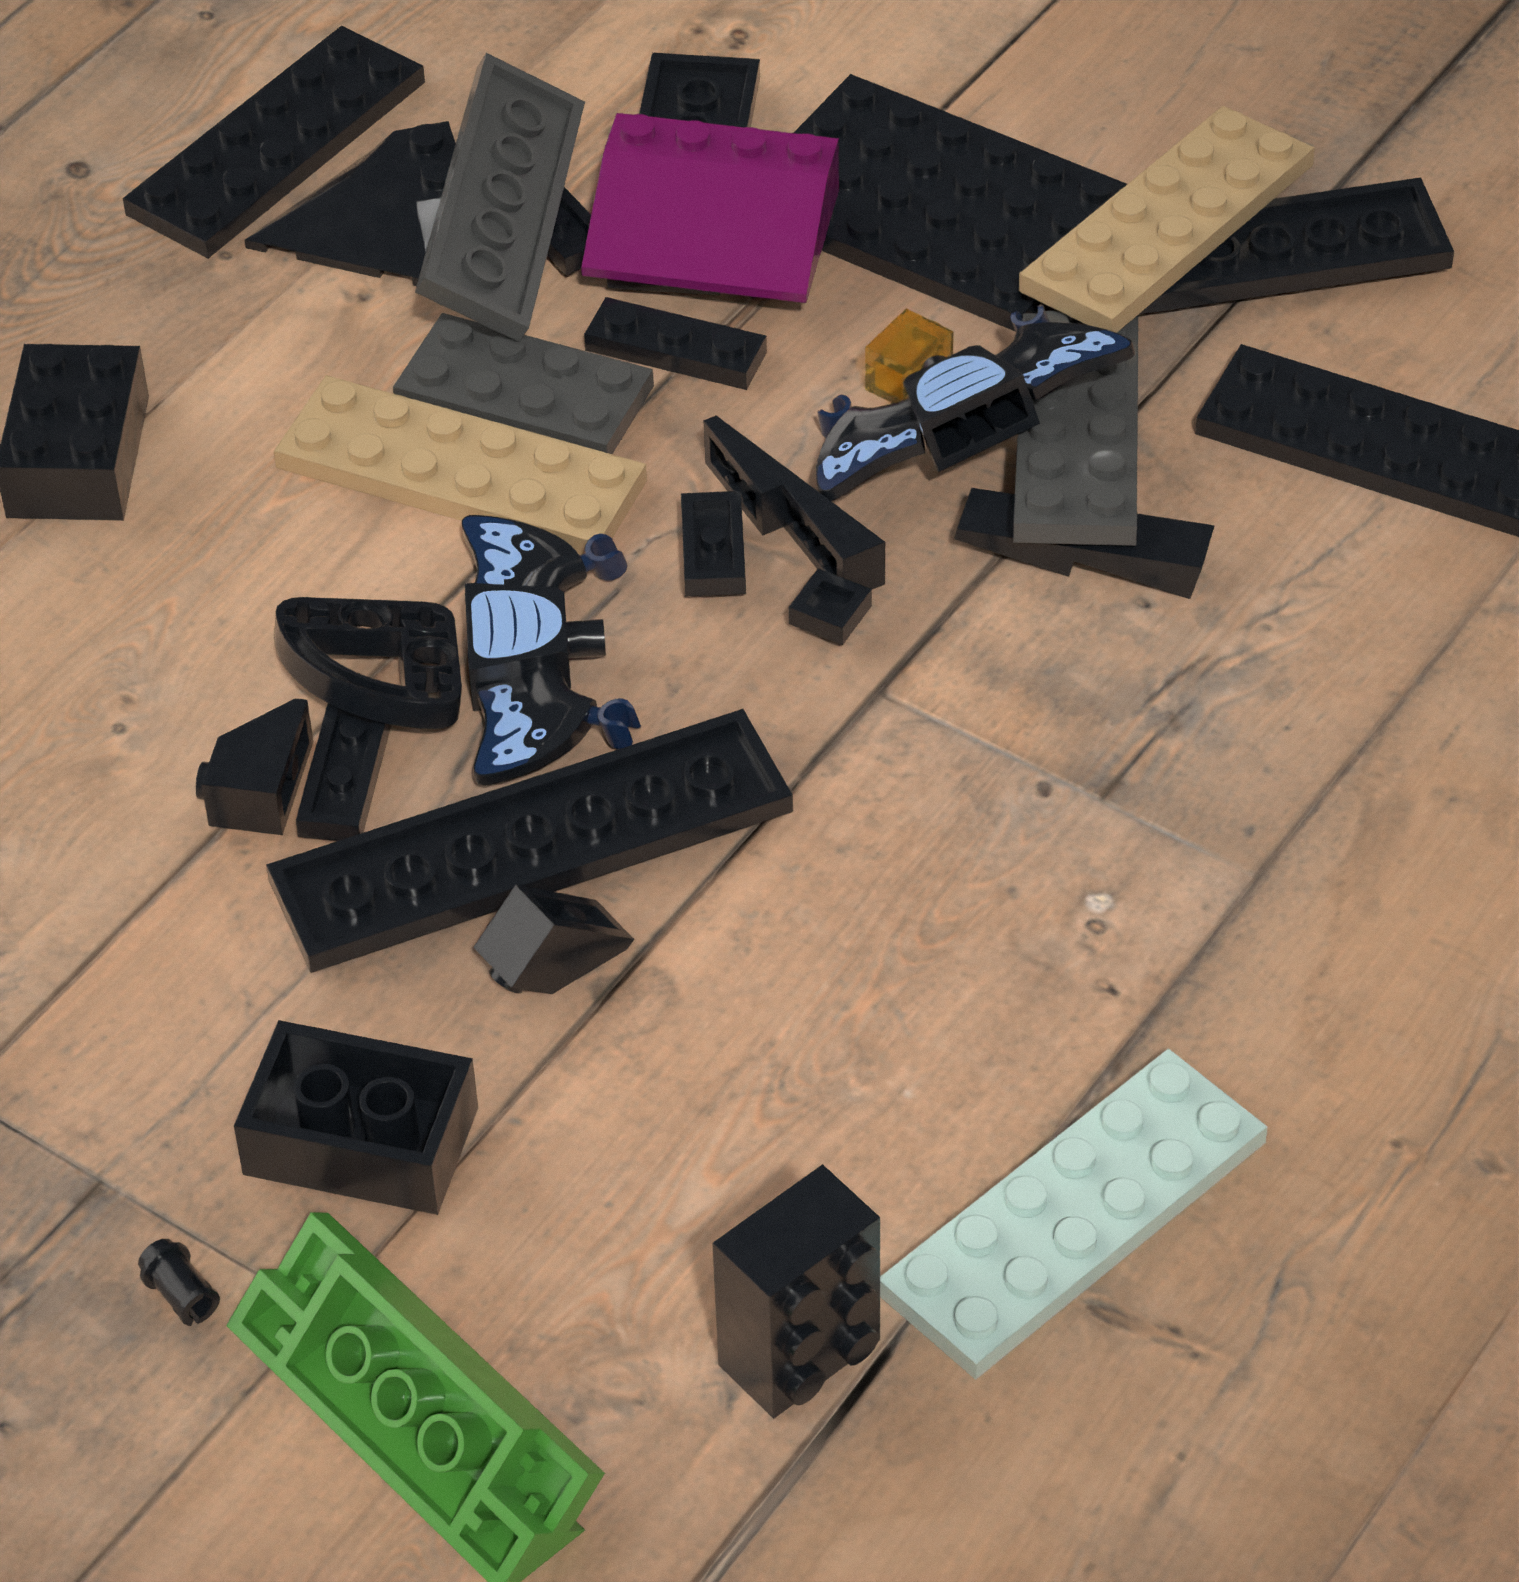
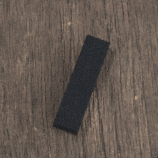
(779, 499)
(1165, 555)

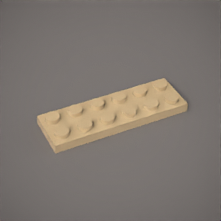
(1166, 220)
(457, 463)

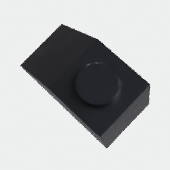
(257, 770)
(548, 940)

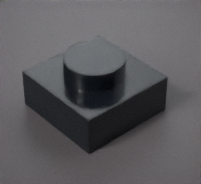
(830, 606)

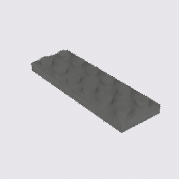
(501, 198)
(1082, 458)

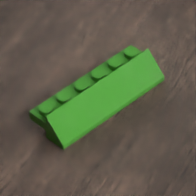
(417, 1403)

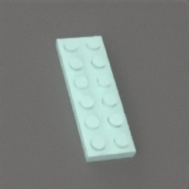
(1071, 1213)

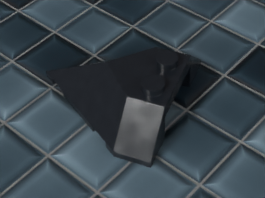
(373, 211)

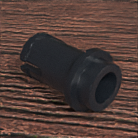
(168, 1269)

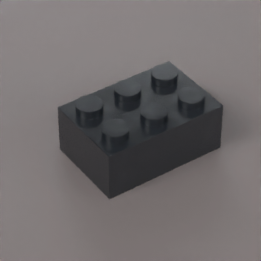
(73, 432)
(357, 1117)
(798, 1291)

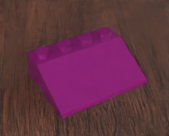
(712, 207)

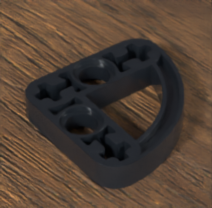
(402, 629)

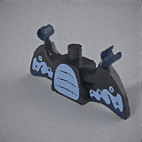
(961, 401)
(524, 646)

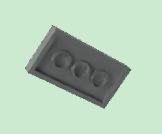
(526, 383)

